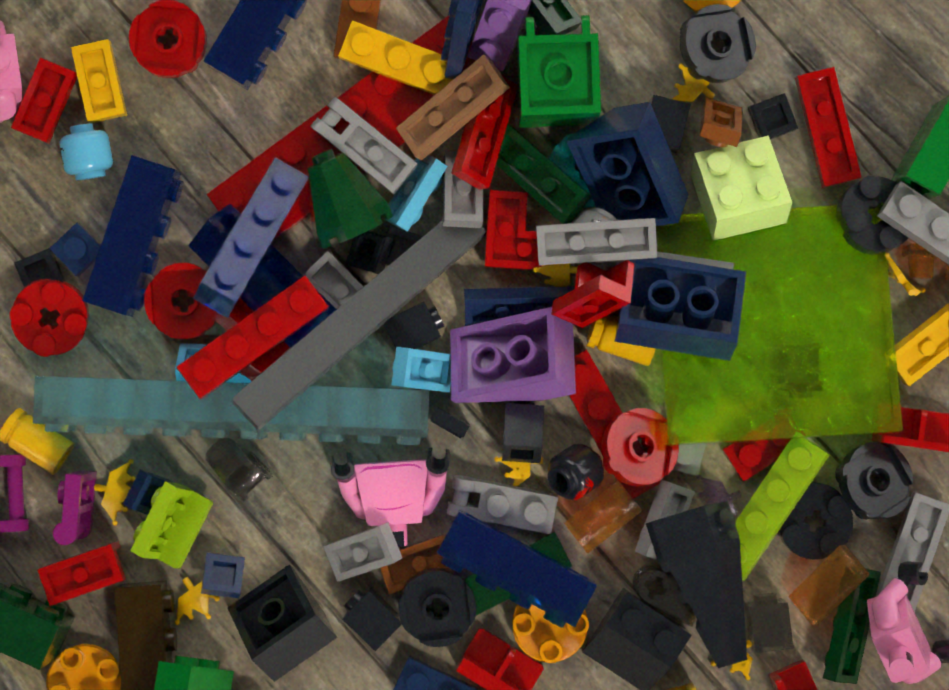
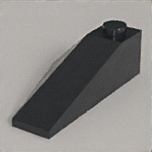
(705, 561)

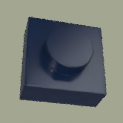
(76, 249)
(142, 491)
(222, 575)

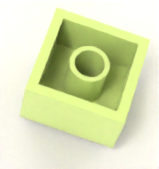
(741, 188)

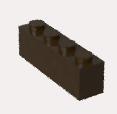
(144, 631)

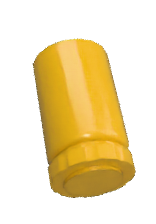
(603, 336)
(32, 441)

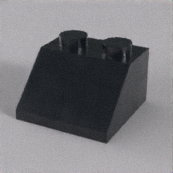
(281, 623)
(636, 641)

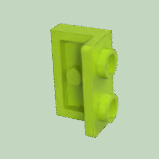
(171, 524)

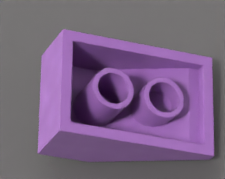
(513, 359)

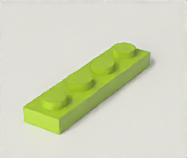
(777, 498)

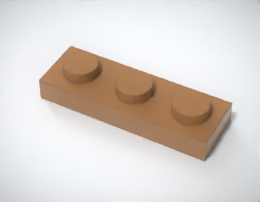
(452, 107)

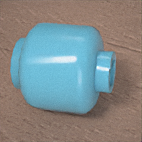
(86, 152)

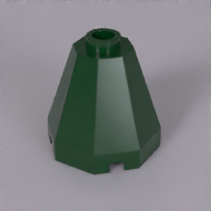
(342, 199)

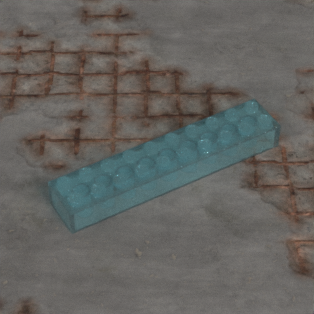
(175, 408)

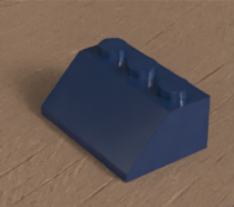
(630, 165)
(683, 308)

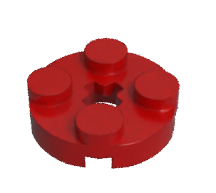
(154, 22)
(170, 318)
(43, 338)
(618, 452)

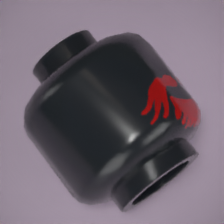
(575, 472)

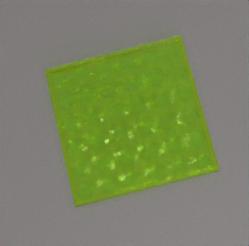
(810, 339)

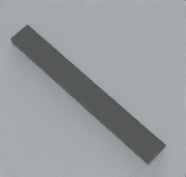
(353, 322)

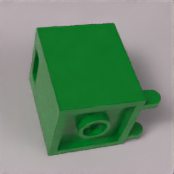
(558, 78)

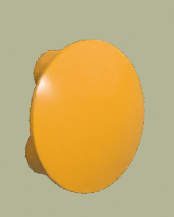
(544, 639)
(84, 669)

